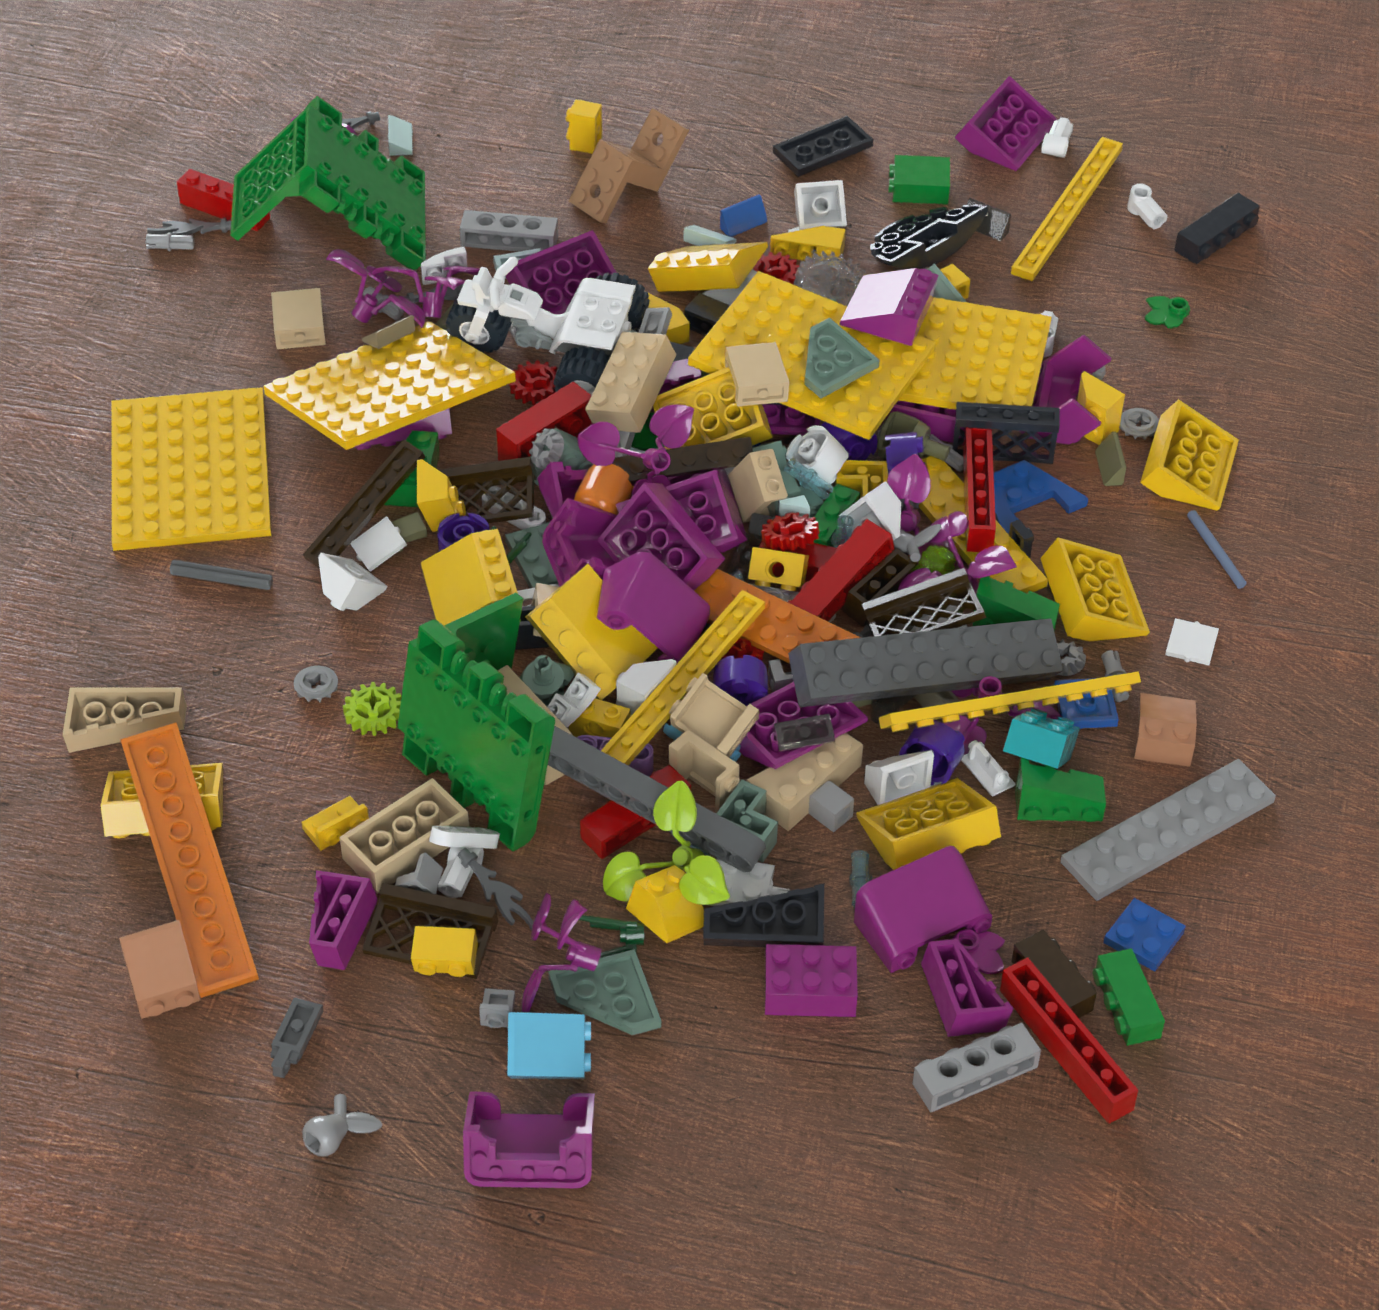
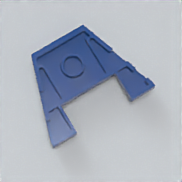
(1027, 485)

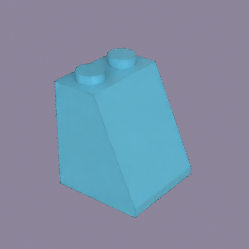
(548, 1046)

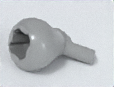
(909, 544)
(324, 1133)

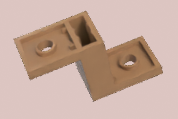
(616, 165)

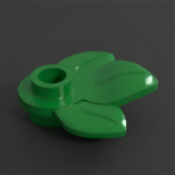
(1167, 311)

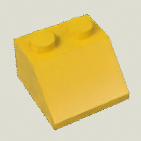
(1103, 403)
(436, 495)
(662, 907)

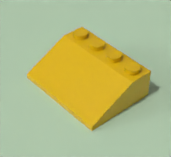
(705, 266)
(716, 411)
(1189, 458)
(468, 576)
(1093, 592)
(581, 640)
(123, 812)
(930, 821)

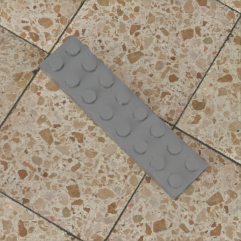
(1167, 829)

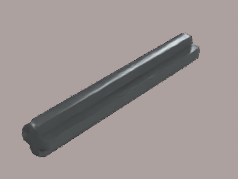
(221, 574)

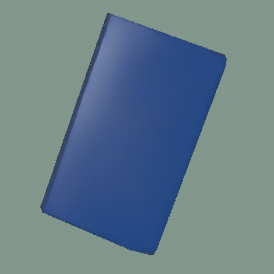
(743, 216)

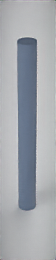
(1216, 549)

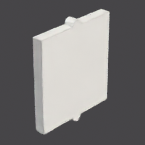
(378, 544)
(1192, 641)

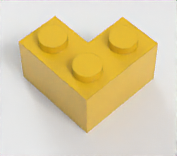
(862, 475)

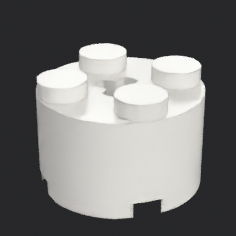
(819, 452)

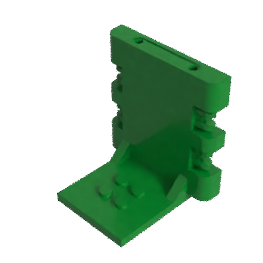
(336, 173)
(467, 724)

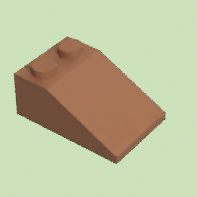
(1165, 729)
(159, 969)

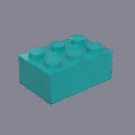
(1042, 738)

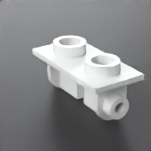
(987, 769)

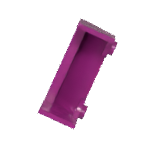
(1060, 384)

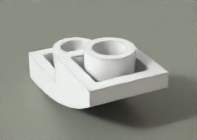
(435, 264)
(575, 700)

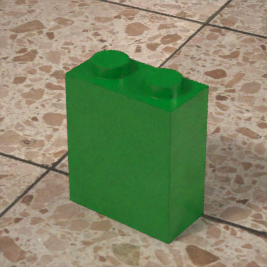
(920, 179)

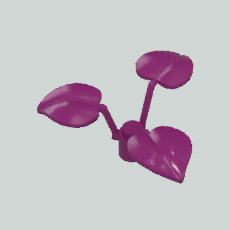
(433, 301)
(367, 304)
(669, 423)
(912, 481)
(987, 562)
(988, 687)
(578, 953)

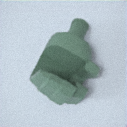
(546, 678)

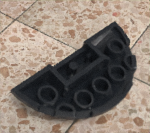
(927, 238)

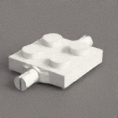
(749, 885)

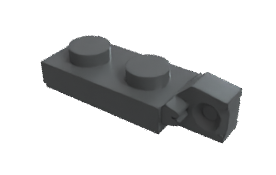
(294, 1035)

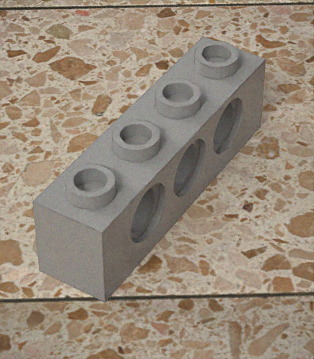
(507, 231)
(966, 1079)

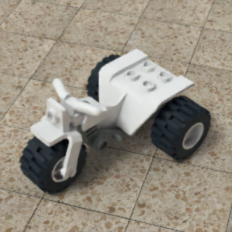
(584, 332)

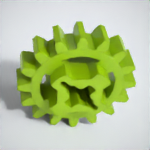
(360, 713)

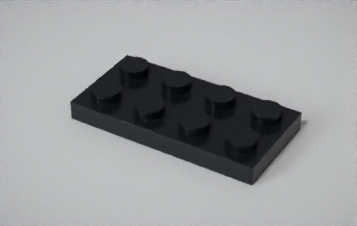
(823, 146)

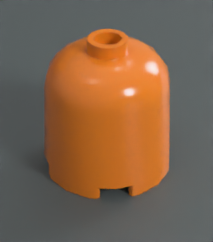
(604, 487)

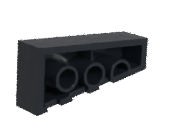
(774, 919)

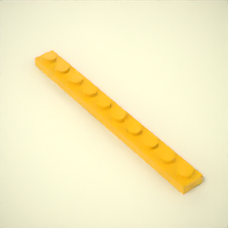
(1066, 209)
(699, 659)
(1000, 703)

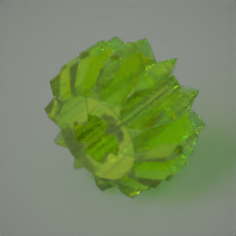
(937, 559)

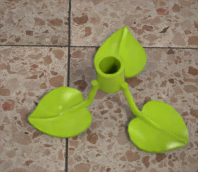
(704, 876)

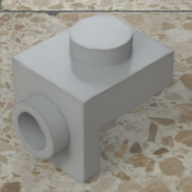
(496, 1007)

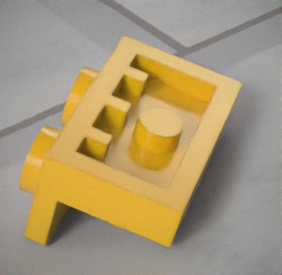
(333, 822)

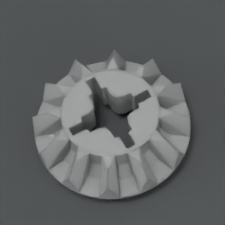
(1132, 416)
(555, 443)
(1075, 661)
(310, 676)

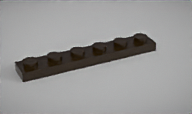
(691, 459)
(365, 503)

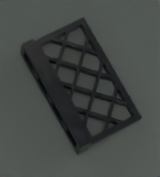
(1006, 419)

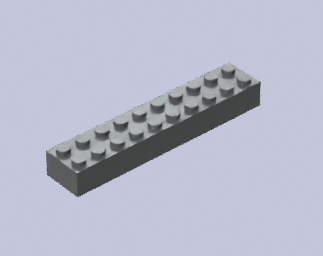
(923, 662)

